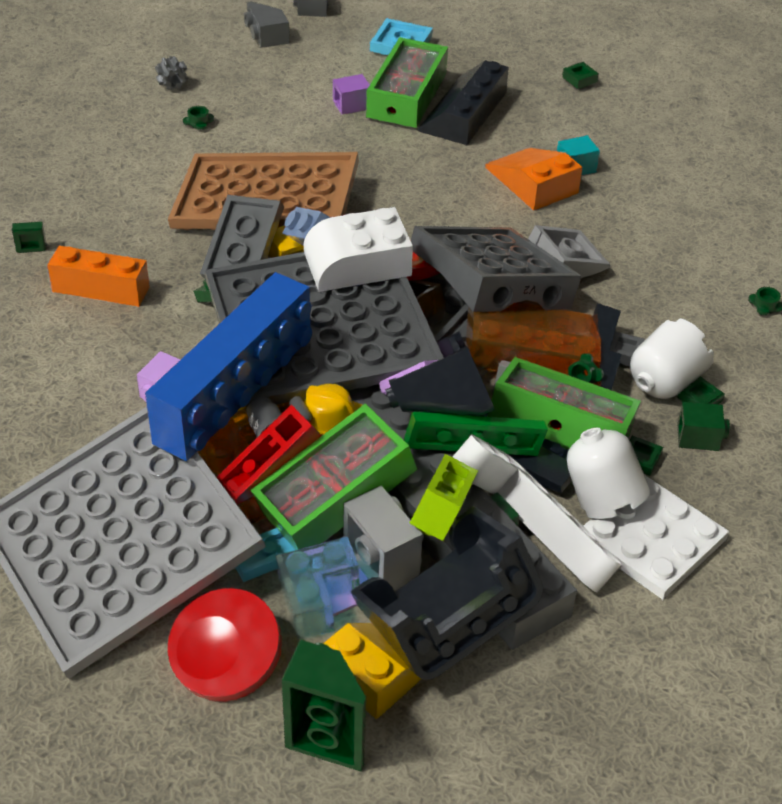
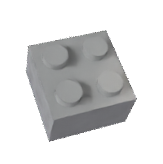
(383, 537)

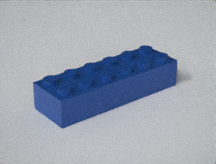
(229, 366)

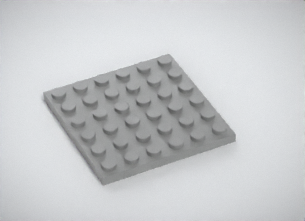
(117, 541)

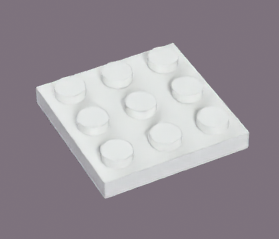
(659, 539)

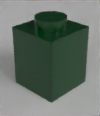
(702, 426)

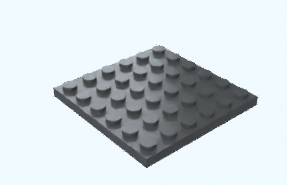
(356, 330)

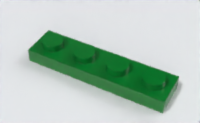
(451, 431)

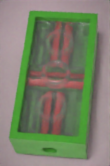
(407, 82)
(561, 401)
(310, 490)

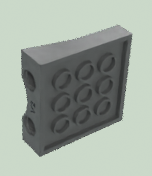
(496, 267)

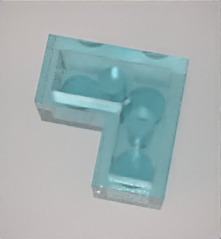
(312, 579)

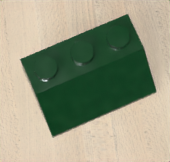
(323, 706)

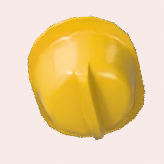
(329, 406)

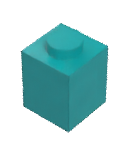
(582, 151)

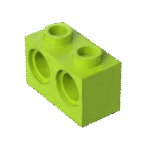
(443, 497)

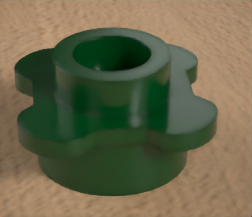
(198, 117)
(766, 300)
(586, 363)

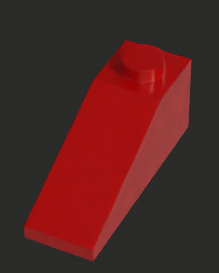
(267, 453)

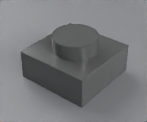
(625, 345)

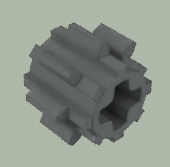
(171, 73)

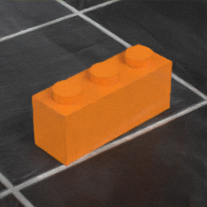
(98, 275)

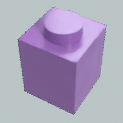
(350, 93)

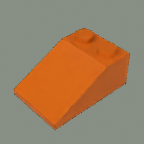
(538, 175)

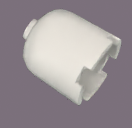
(670, 359)
(606, 473)

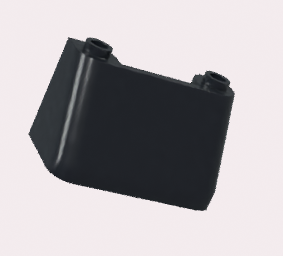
(443, 386)
(457, 599)

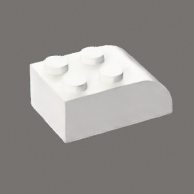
(358, 249)

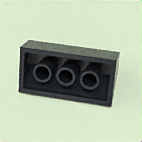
(468, 103)

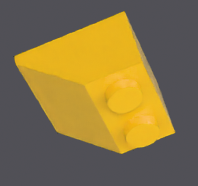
(374, 665)

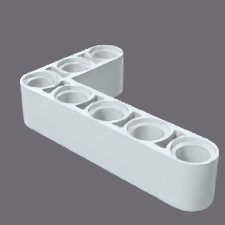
(540, 512)

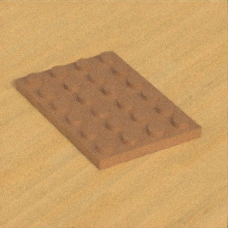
(296, 179)

